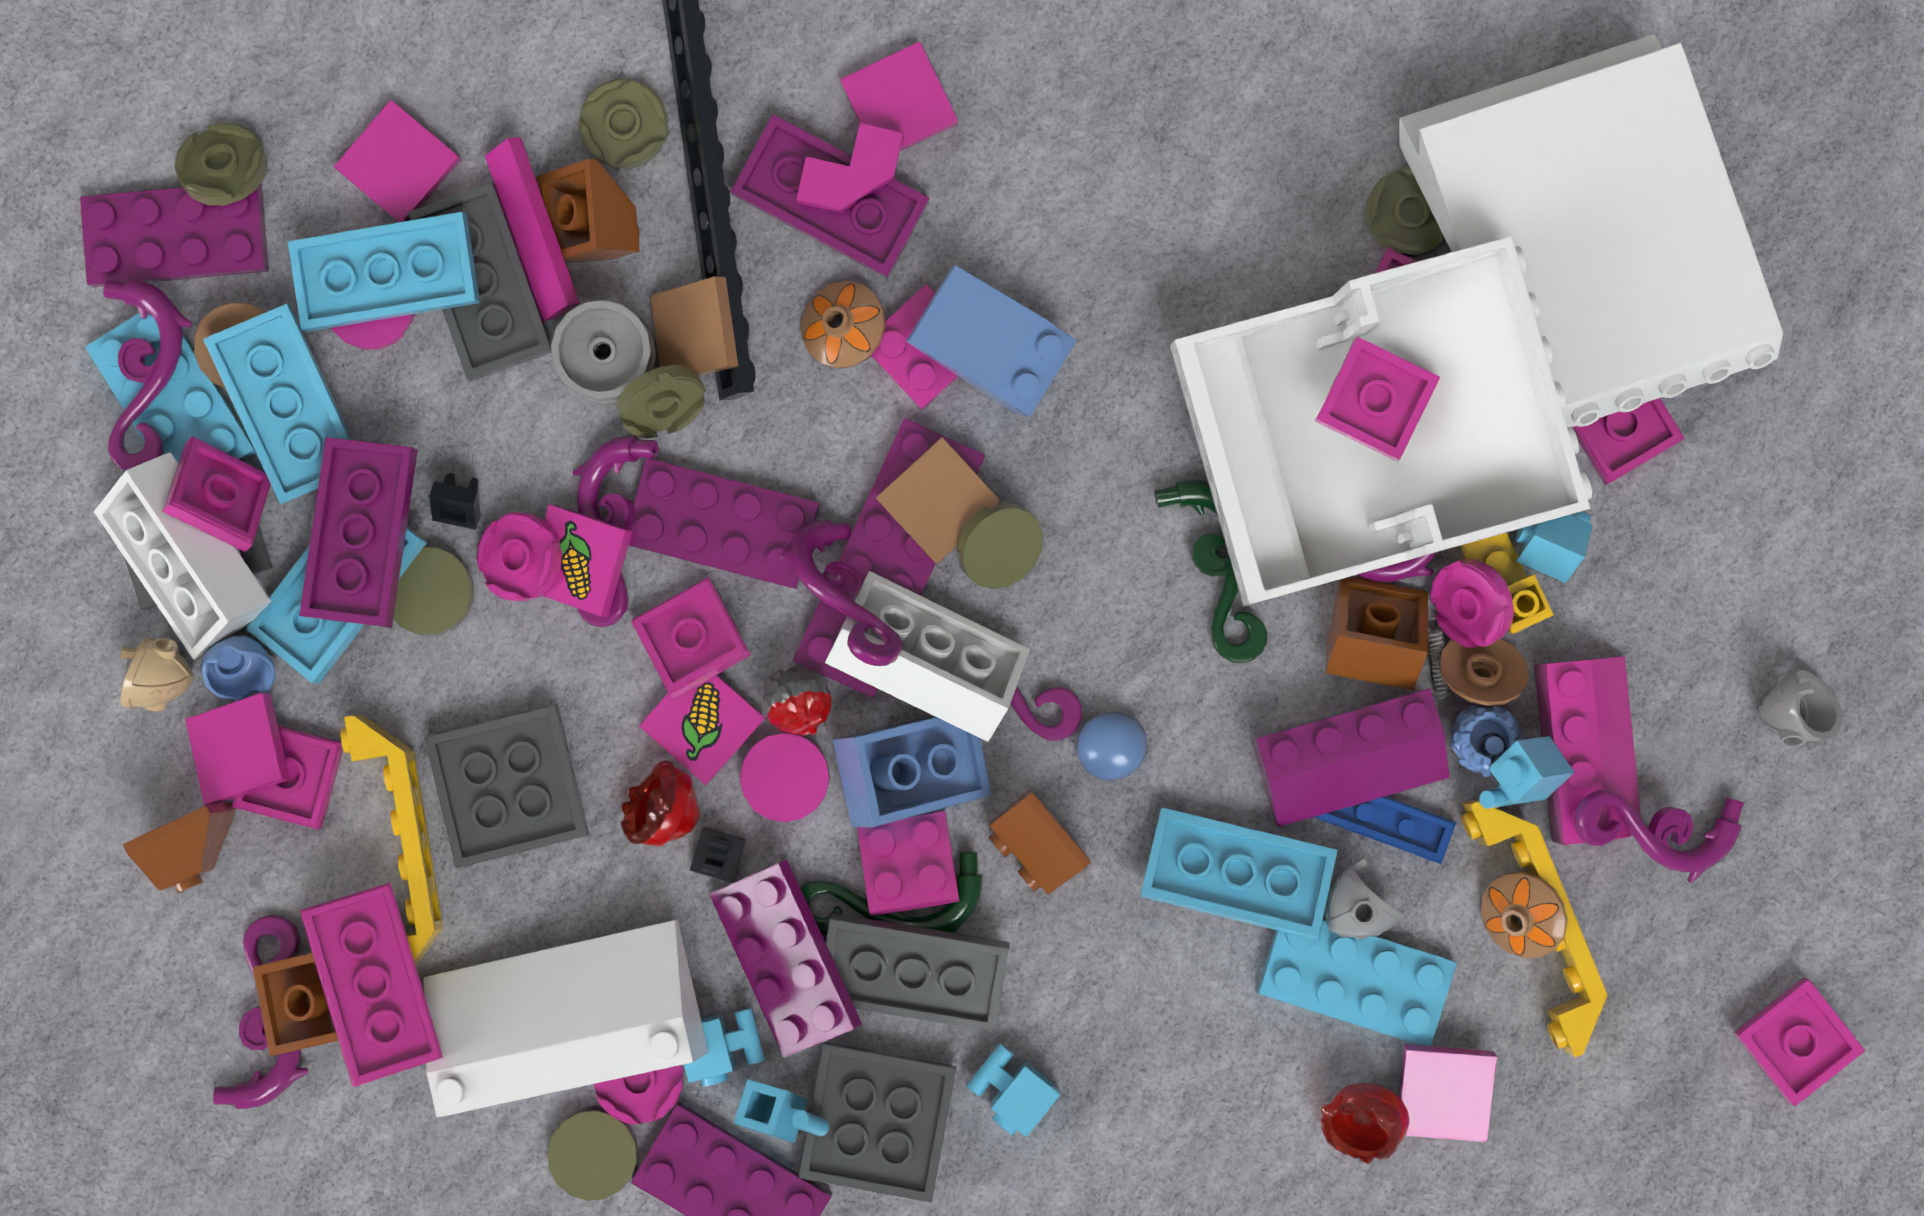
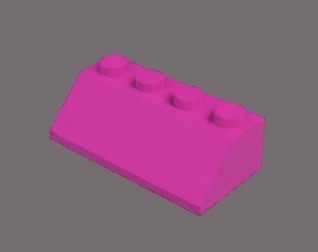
(1589, 720)

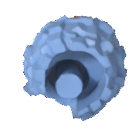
(1483, 736)

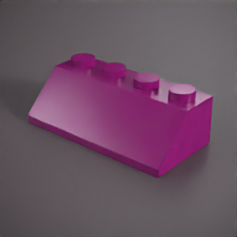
(1352, 757)

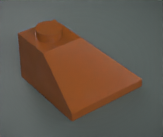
(589, 213)
(182, 848)

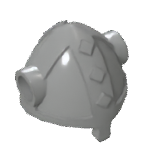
(1801, 709)
(1355, 909)

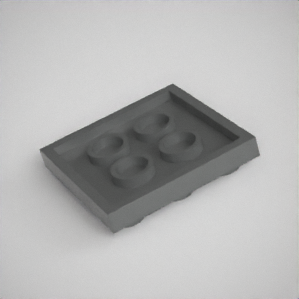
(506, 786)
(882, 1120)

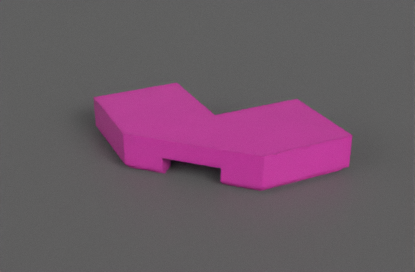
(840, 186)

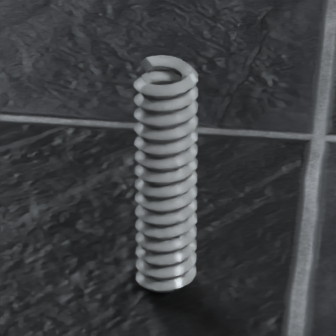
(1436, 646)

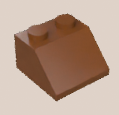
(1378, 633)
(1038, 843)
(293, 1005)

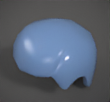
(237, 668)
(1112, 746)

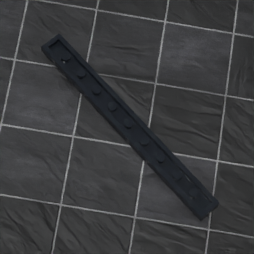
(705, 177)

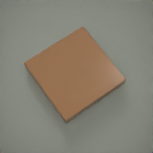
(695, 326)
(937, 499)

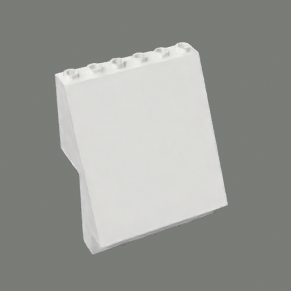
(1620, 221)
(1321, 507)

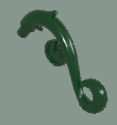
(1198, 495)
(947, 919)

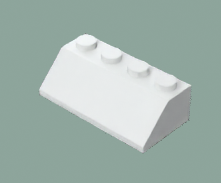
(188, 573)
(944, 662)

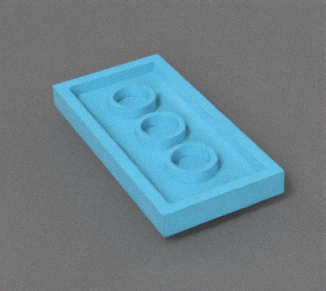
(383, 272)
(279, 397)
(187, 404)
(311, 643)
(1239, 873)
(1360, 982)

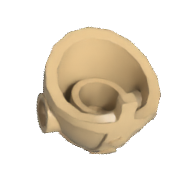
(154, 674)

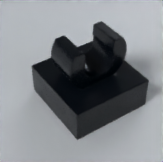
(454, 503)
(718, 854)

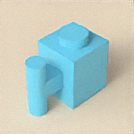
(1555, 545)
(1527, 773)
(721, 1043)
(1022, 1095)
(777, 1113)

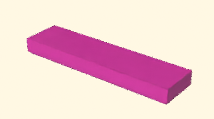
(532, 229)

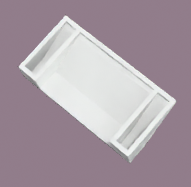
(562, 1018)

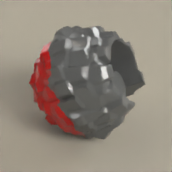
(796, 700)

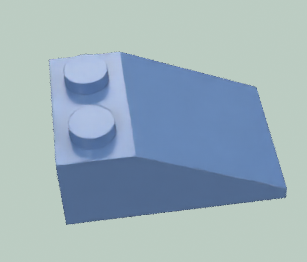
(991, 341)
(909, 770)

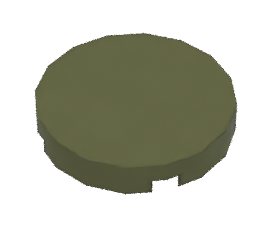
(623, 123)
(221, 164)
(1401, 216)
(661, 401)
(1000, 545)
(433, 593)
(592, 1154)

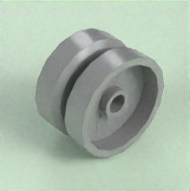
(580, 342)

